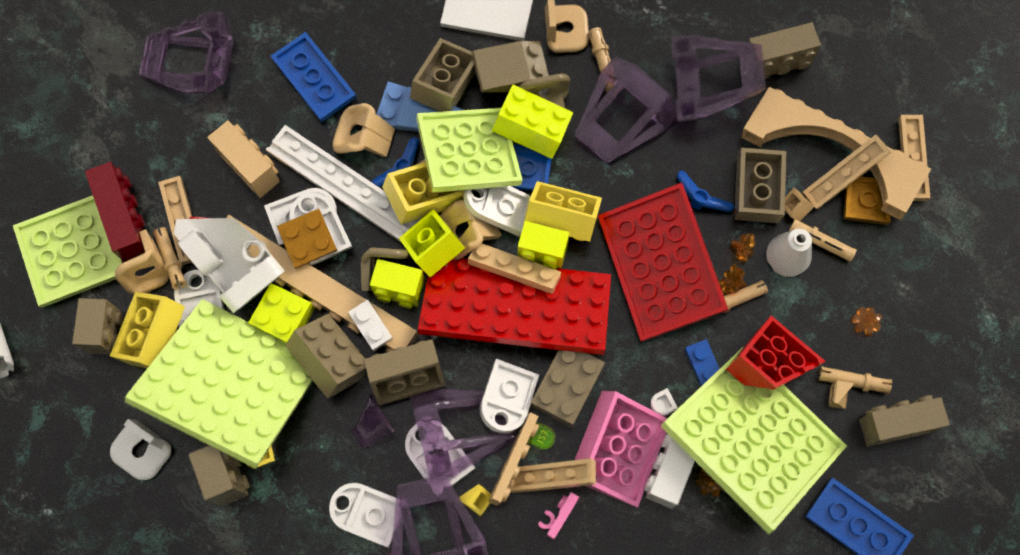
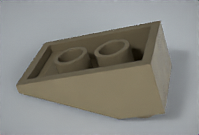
(509, 65)

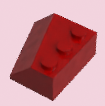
(773, 357)

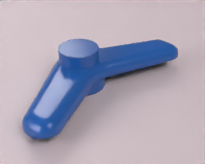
(406, 161)
(700, 197)

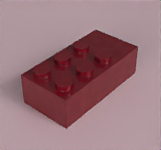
(117, 210)

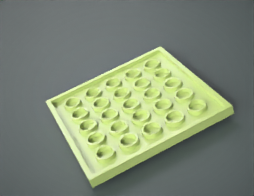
(223, 384)
(755, 443)

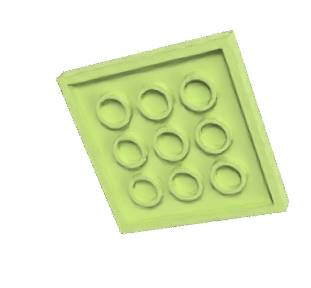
(466, 152)
(66, 251)

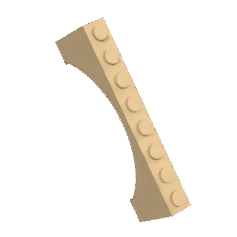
(782, 116)

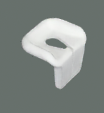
(154, 457)

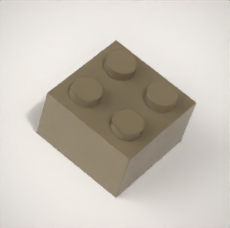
(96, 325)

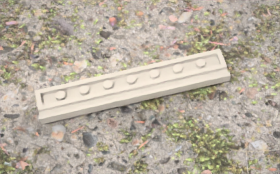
(337, 180)

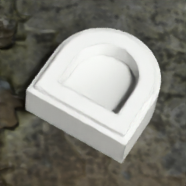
(663, 403)

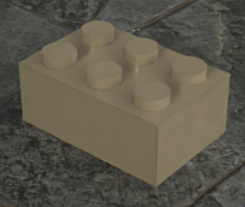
(788, 49)
(443, 76)
(760, 185)
(327, 355)
(404, 372)
(567, 386)
(903, 420)
(219, 476)

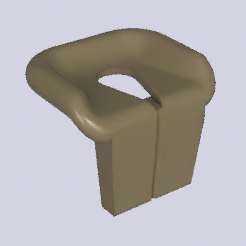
(556, 83)
(368, 262)

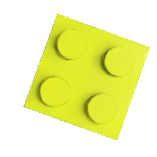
(431, 243)
(543, 245)
(397, 283)
(281, 313)

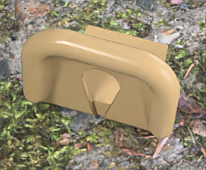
(562, 41)
(374, 136)
(476, 232)
(150, 281)

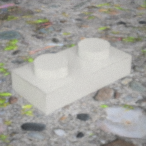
(370, 325)

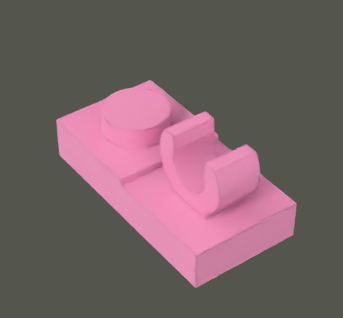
(566, 505)

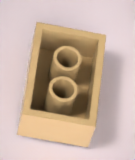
(245, 158)

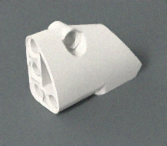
(222, 252)

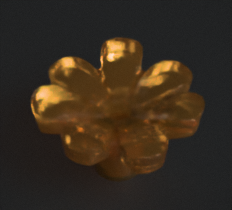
(744, 247)
(733, 280)
(867, 320)
(708, 484)

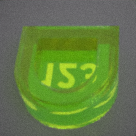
(543, 438)

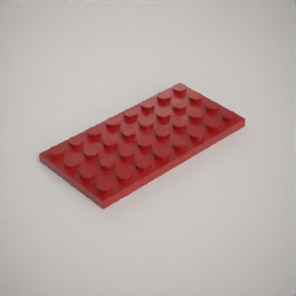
(491, 308)

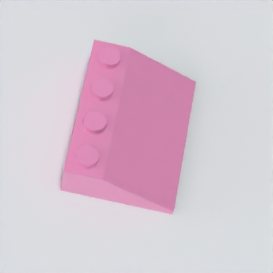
(625, 445)

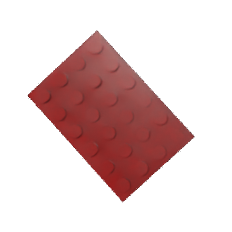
(662, 262)

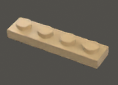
(913, 146)
(847, 171)
(176, 207)
(515, 268)
(510, 468)
(554, 476)

